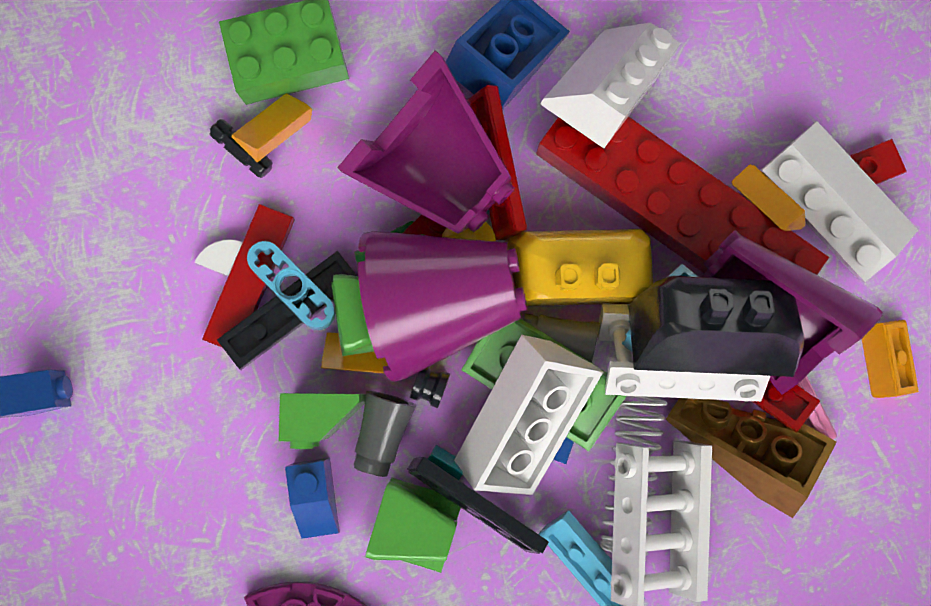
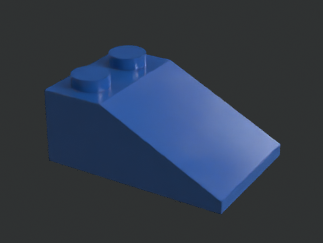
(505, 48)

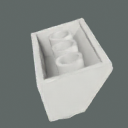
(611, 79)
(841, 202)
(526, 417)

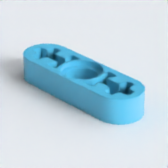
(279, 260)

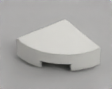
(219, 256)

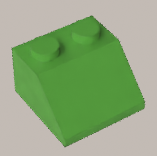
(314, 416)

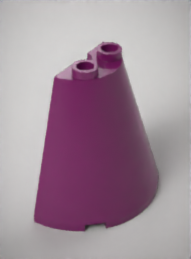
(434, 155)
(434, 296)
(828, 314)

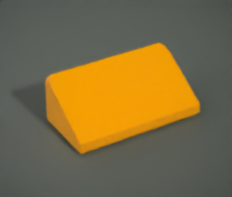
(273, 126)
(770, 199)
(890, 360)
(363, 362)

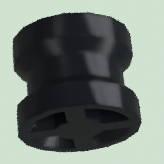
(430, 386)

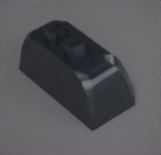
(716, 327)

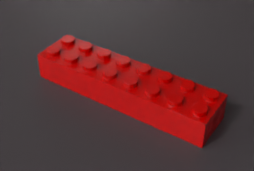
(668, 194)

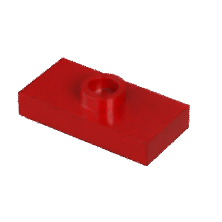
(880, 161)

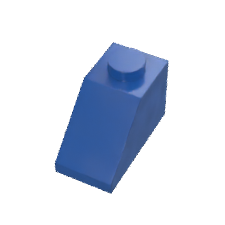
(34, 393)
(312, 497)

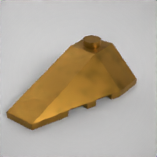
(757, 449)

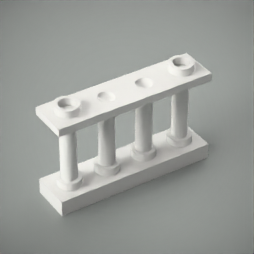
(626, 381)
(689, 522)

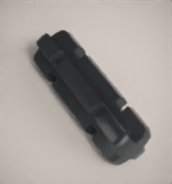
(222, 133)

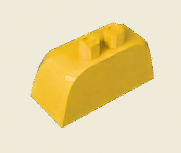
(582, 266)

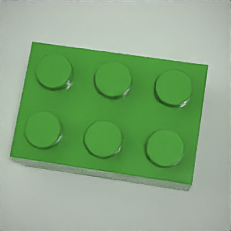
(283, 50)

